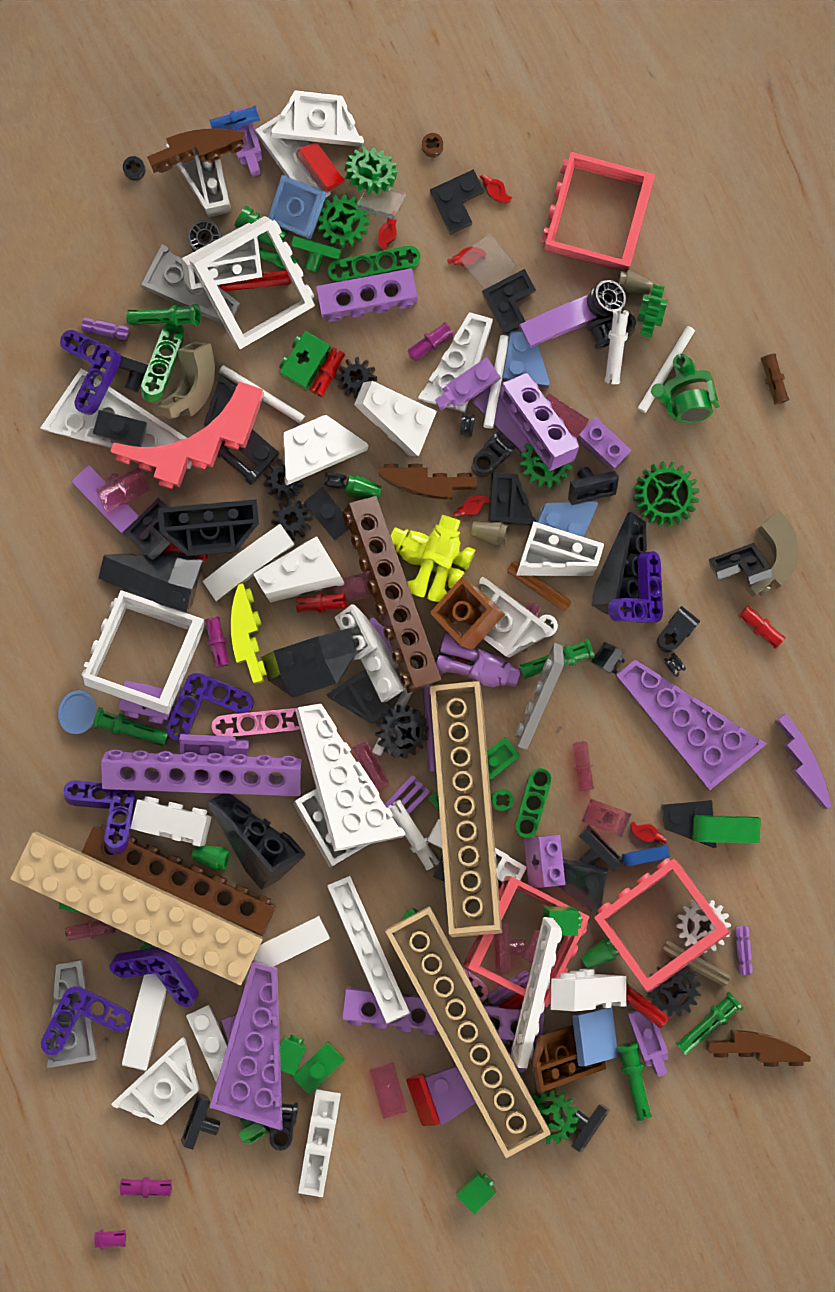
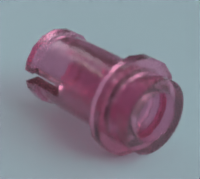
(530, 950)

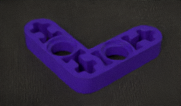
(98, 360)
(649, 603)
(205, 693)
(111, 802)
(163, 965)
(84, 1009)

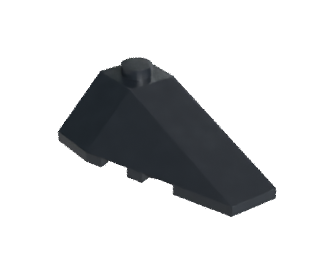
(165, 580)

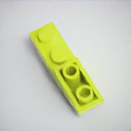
(243, 624)

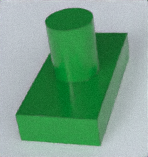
(315, 253)
(318, 1067)

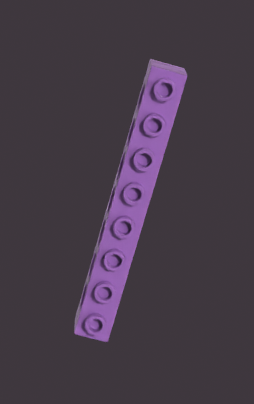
(190, 780)
(357, 997)

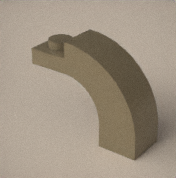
(195, 383)
(784, 548)

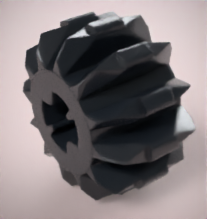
(354, 369)
(274, 482)
(289, 512)

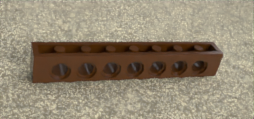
(369, 512)
(256, 922)

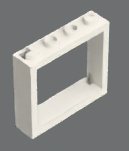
(232, 242)
(109, 628)

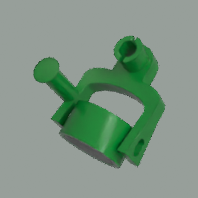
(690, 405)

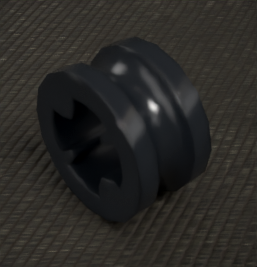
(139, 163)
(467, 424)
(335, 480)
(674, 664)

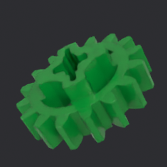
(372, 172)
(335, 225)
(652, 310)
(547, 476)
(559, 1121)

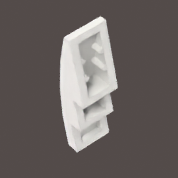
(247, 562)
(291, 943)
(145, 1023)
(319, 1143)

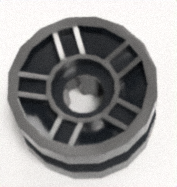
(198, 232)
(612, 293)

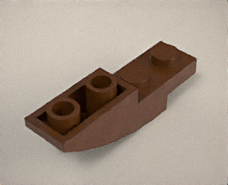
(203, 142)
(416, 481)
(768, 1048)

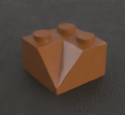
(467, 613)

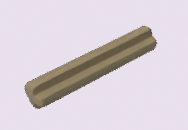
(698, 964)

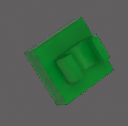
(252, 1131)

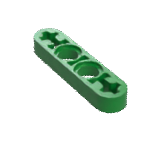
(373, 261)
(161, 361)

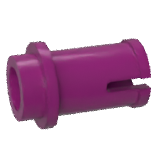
(109, 1239)

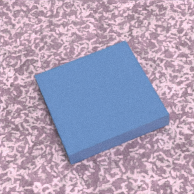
(297, 206)
(595, 1036)

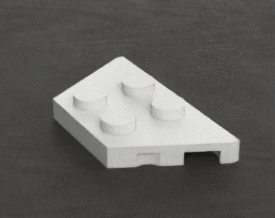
(317, 119)
(317, 447)
(517, 627)
(162, 1087)

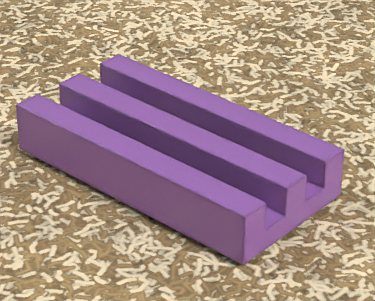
(419, 785)

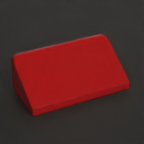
(320, 167)
(423, 1100)

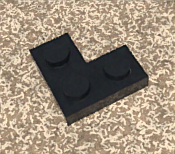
(450, 199)
(503, 298)
(145, 531)
(745, 560)

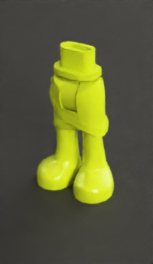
(412, 546)
(440, 548)

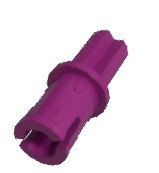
(430, 342)

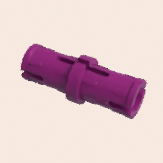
(217, 642)
(146, 1187)

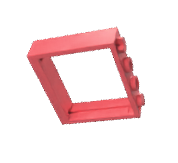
(609, 170)
(481, 944)
(686, 957)

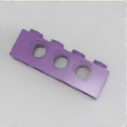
(377, 285)
(538, 421)

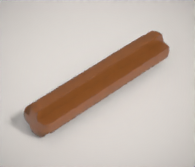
(541, 588)

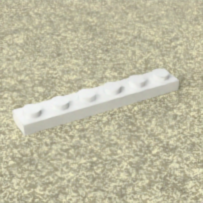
(368, 950)
(533, 1001)

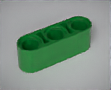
(533, 790)
(726, 829)

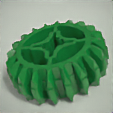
(681, 479)

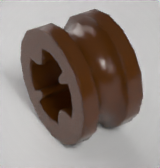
(431, 137)

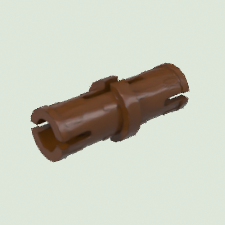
(774, 379)

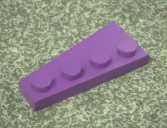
(451, 1092)

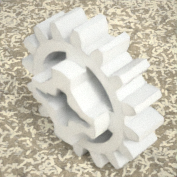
(694, 933)

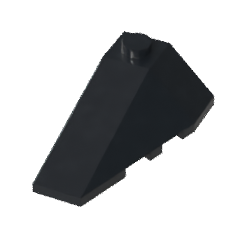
(620, 570)
(259, 847)

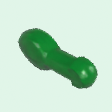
(275, 258)

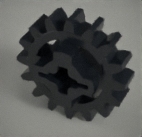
(392, 737)
(671, 1000)

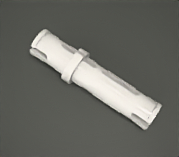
(617, 338)
(413, 835)

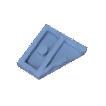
(523, 360)
(568, 517)

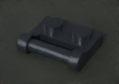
(257, 451)

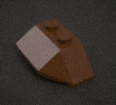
(556, 1060)

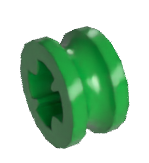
(502, 792)

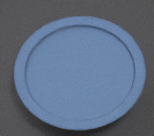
(77, 712)

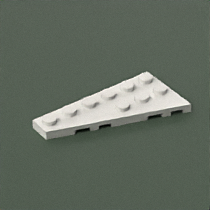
(71, 423)
(345, 791)

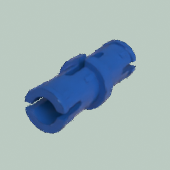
(236, 119)

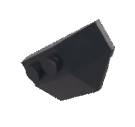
(209, 527)
(311, 663)

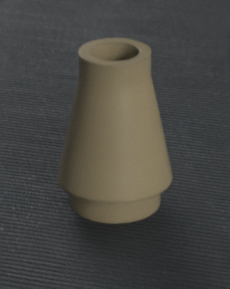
(633, 282)
(491, 532)

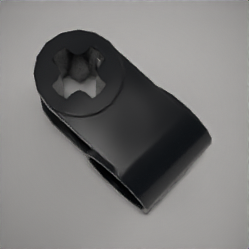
(605, 326)
(495, 452)
(679, 628)
(288, 1124)

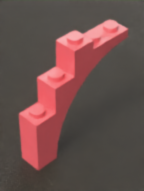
(171, 460)

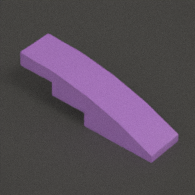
(557, 322)
(808, 769)

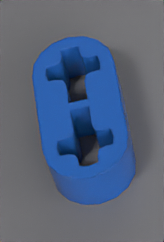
(645, 855)

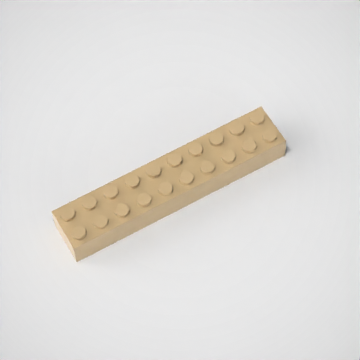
(465, 810)
(136, 908)
(468, 1032)

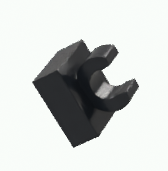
(607, 657)

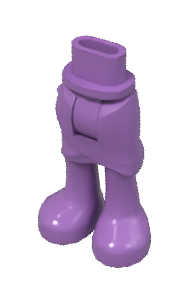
(487, 667)

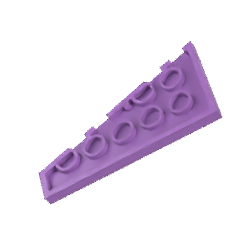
(697, 732)
(252, 1066)

